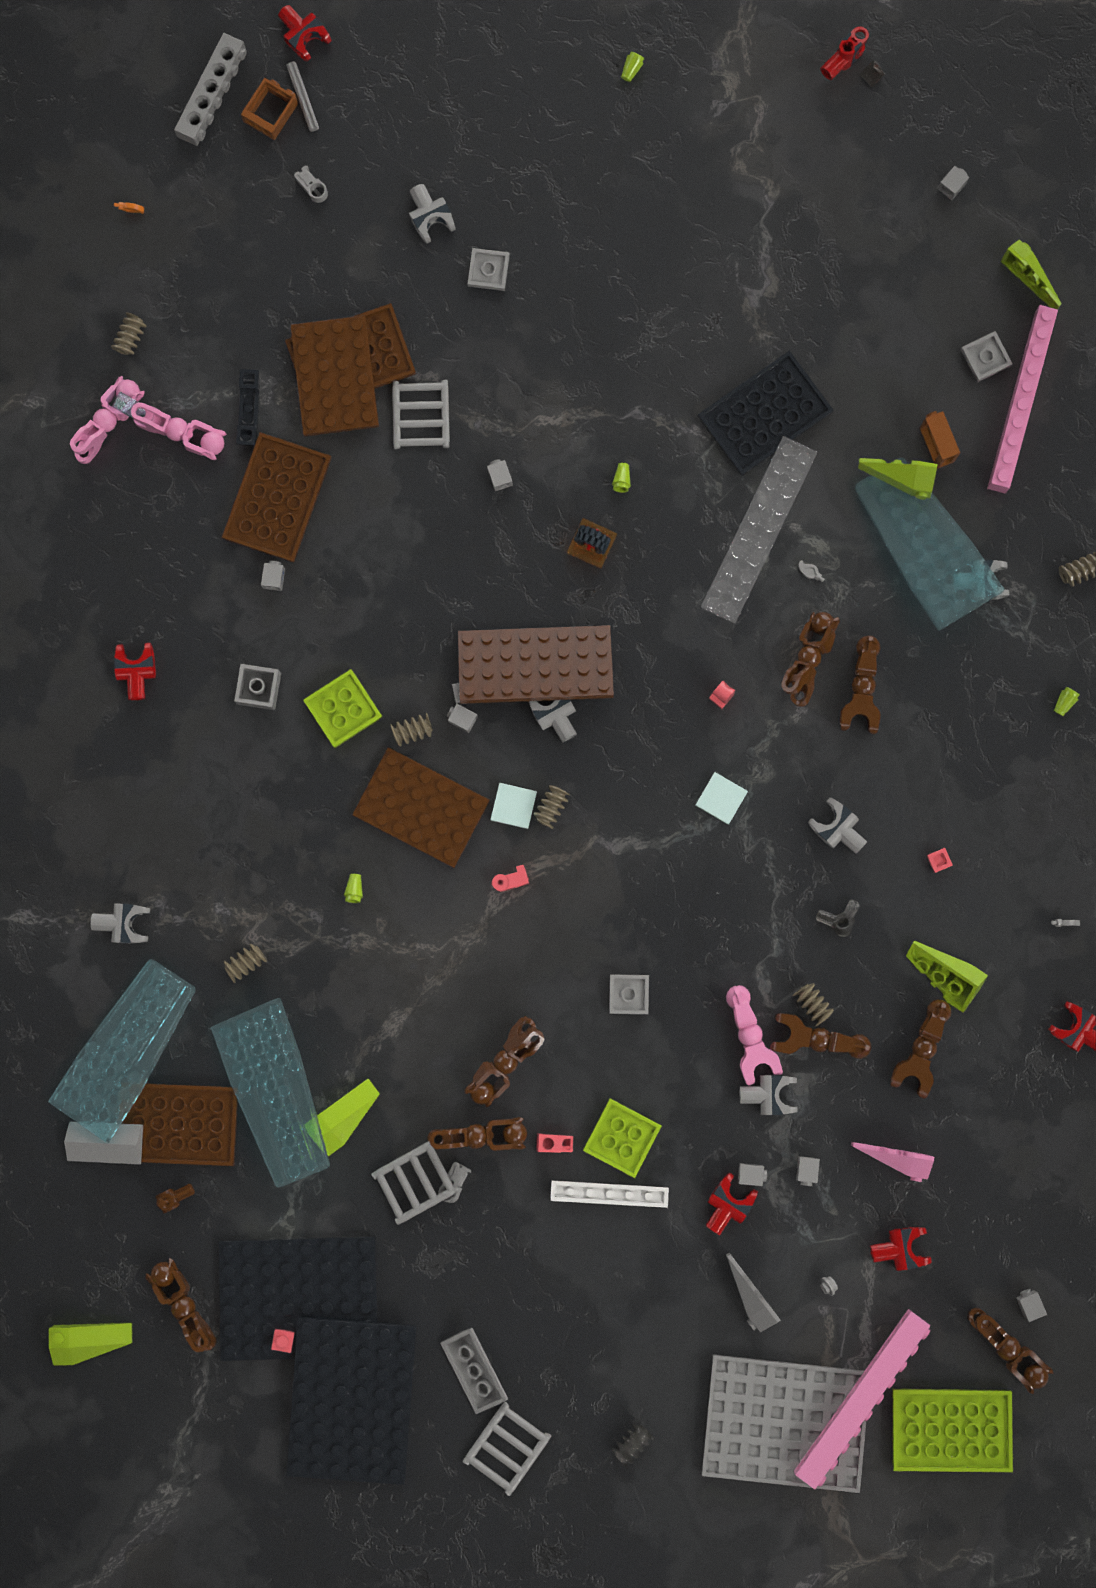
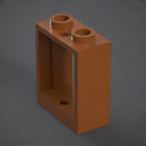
(260, 124)
(939, 439)

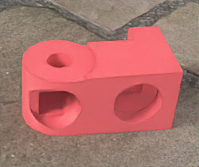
(722, 695)
(511, 881)
(554, 1143)

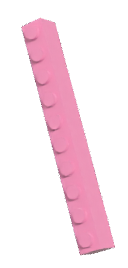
(1022, 399)
(861, 1399)

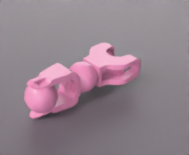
(104, 420)
(177, 430)
(750, 1035)

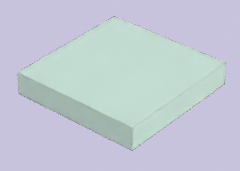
(721, 798)
(513, 805)

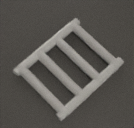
(443, 405)
(396, 1166)
(520, 1470)

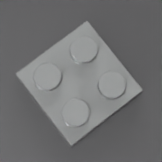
(488, 269)
(986, 356)
(629, 994)

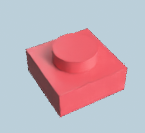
(939, 860)
(283, 1340)

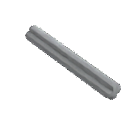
(302, 96)

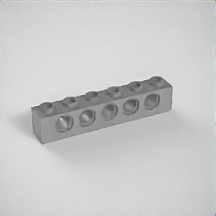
(226, 47)

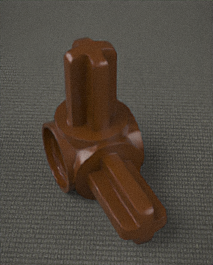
(171, 1199)

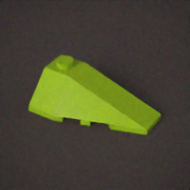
(1025, 266)
(913, 478)
(952, 976)
(345, 1115)
(84, 1341)

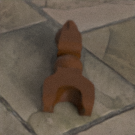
(809, 657)
(863, 686)
(819, 1039)
(924, 1049)
(505, 1062)
(477, 1135)
(182, 1306)
(1010, 1350)

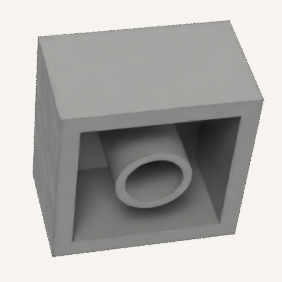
(257, 687)

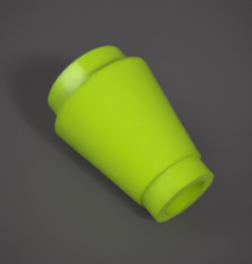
(632, 65)
(621, 480)
(1066, 700)
(353, 889)

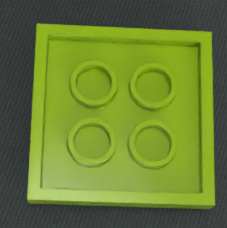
(342, 708)
(622, 1138)

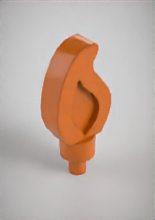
(130, 207)

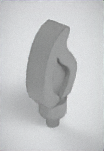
(810, 571)
(1059, 922)

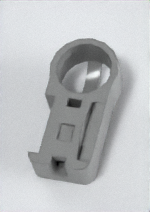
(310, 183)
(457, 1176)

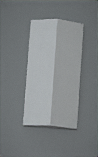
(86, 1147)
(474, 1370)

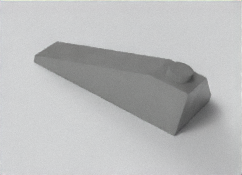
(755, 1305)

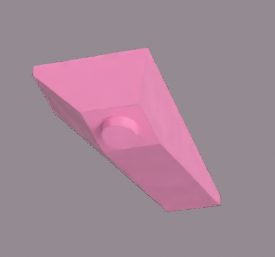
(906, 1162)

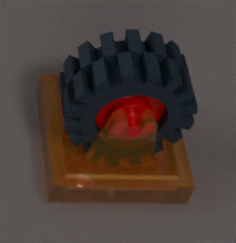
(592, 543)

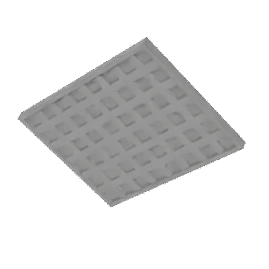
(769, 1417)

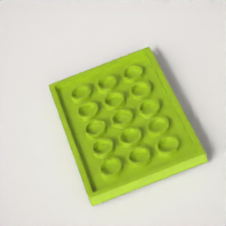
(952, 1430)

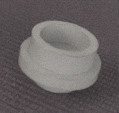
(828, 1285)

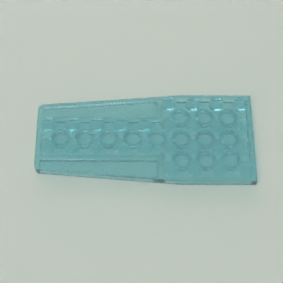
(929, 551)
(123, 1051)
(273, 1091)

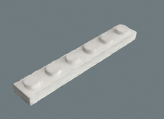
(609, 1194)

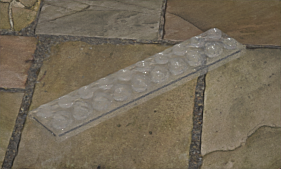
(759, 529)

